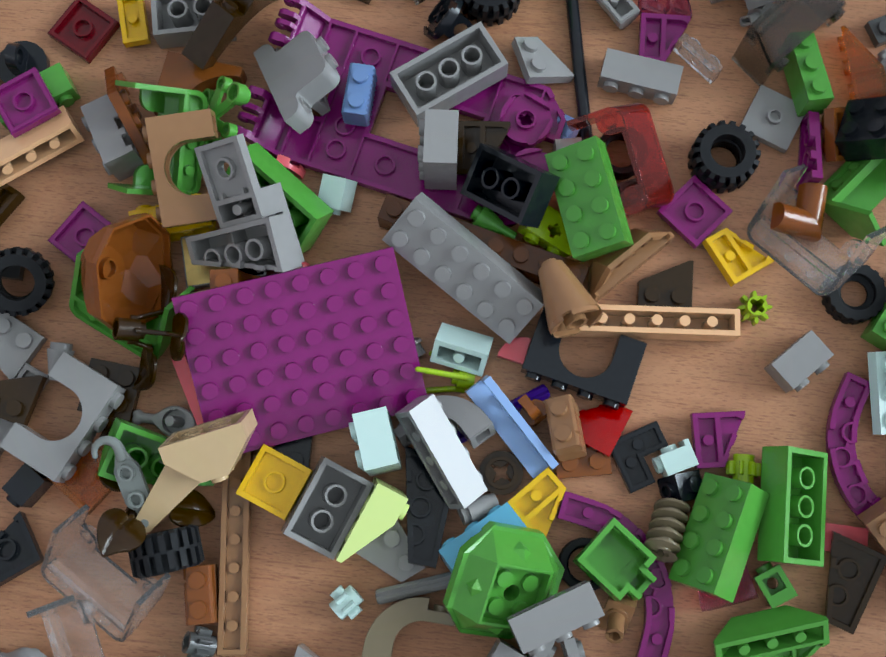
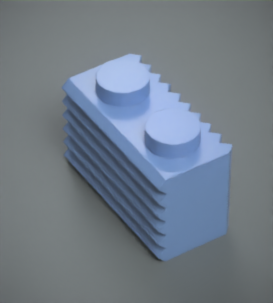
(359, 94)

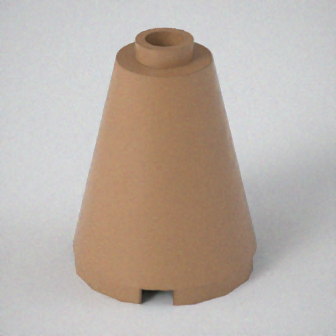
(565, 300)

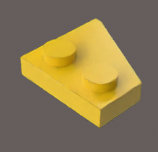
(734, 256)
(539, 501)

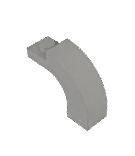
(464, 416)

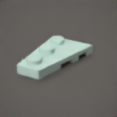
(877, 386)

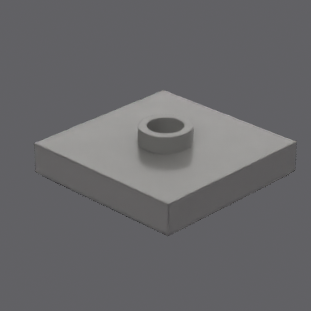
(772, 119)

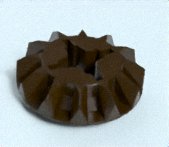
(514, 472)

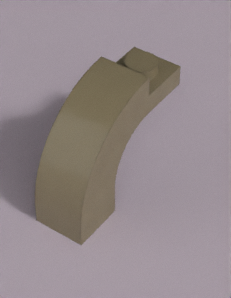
(383, 631)

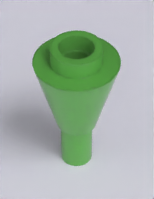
(489, 220)

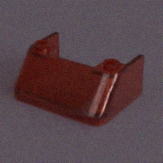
(644, 150)

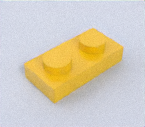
(133, 22)

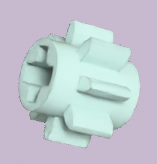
(346, 602)

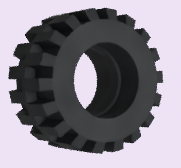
(490, 10)
(737, 142)
(42, 276)
(167, 552)

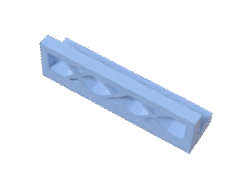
(511, 426)

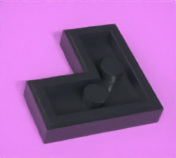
(630, 455)

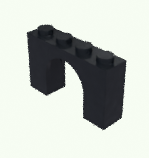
(611, 386)

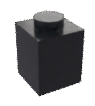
(26, 487)

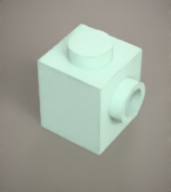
(337, 193)

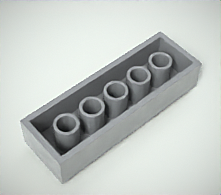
(465, 267)

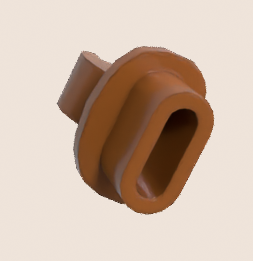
(532, 410)

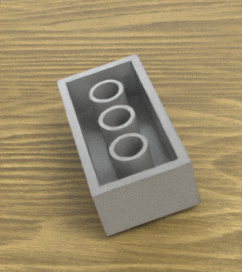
(449, 72)

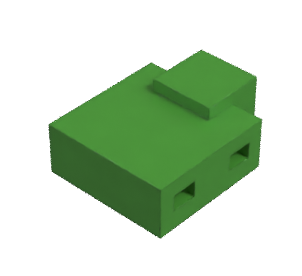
(617, 562)

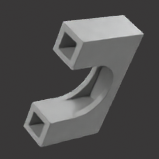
(59, 458)

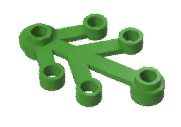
(236, 95)

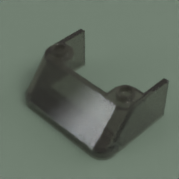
(780, 32)

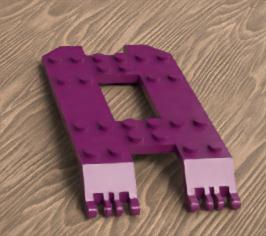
(352, 150)

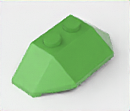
(773, 633)

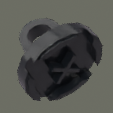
(444, 19)
(21, 57)

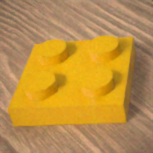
(274, 482)

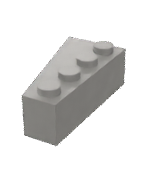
(254, 244)

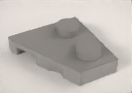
(539, 63)
(391, 553)

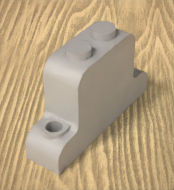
(298, 76)

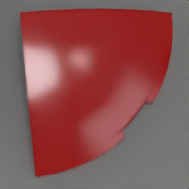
(603, 427)

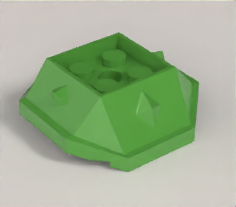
(490, 563)

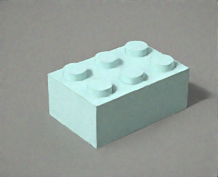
(376, 442)

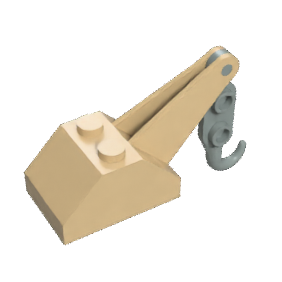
(189, 459)

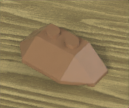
(613, 268)

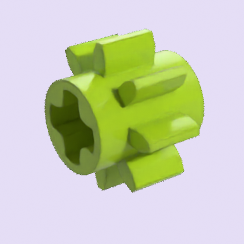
(761, 304)
(743, 468)

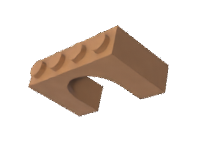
(165, 137)

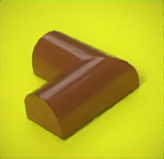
(807, 217)

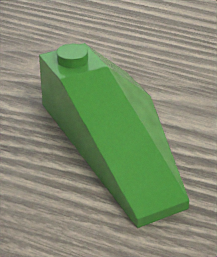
(141, 445)

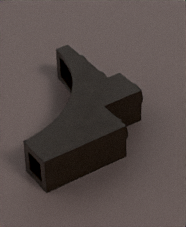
(218, 28)

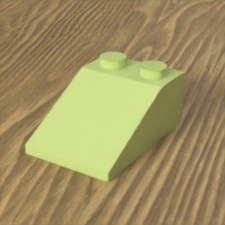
(376, 516)

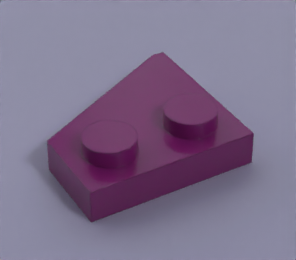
(660, 34)
(714, 436)

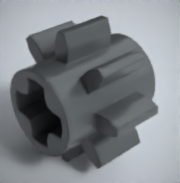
(199, 643)

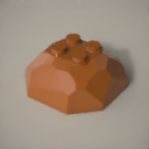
(123, 268)

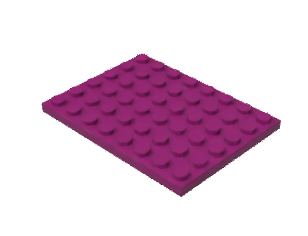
(304, 347)

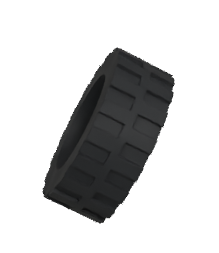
(873, 304)

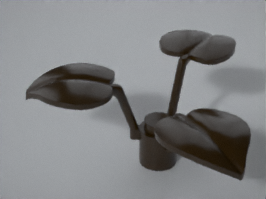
(133, 329)
(122, 532)

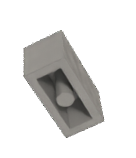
(799, 362)

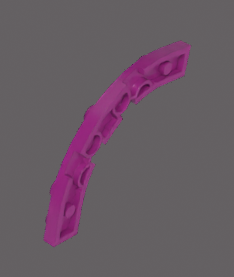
(841, 440)
(658, 596)

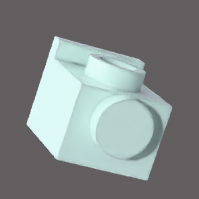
(675, 459)

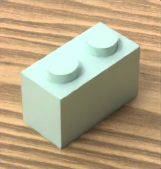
(461, 349)

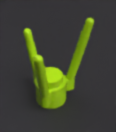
(460, 378)

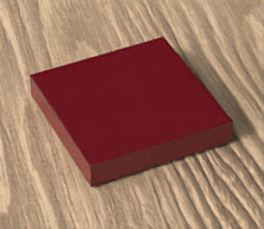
(84, 29)

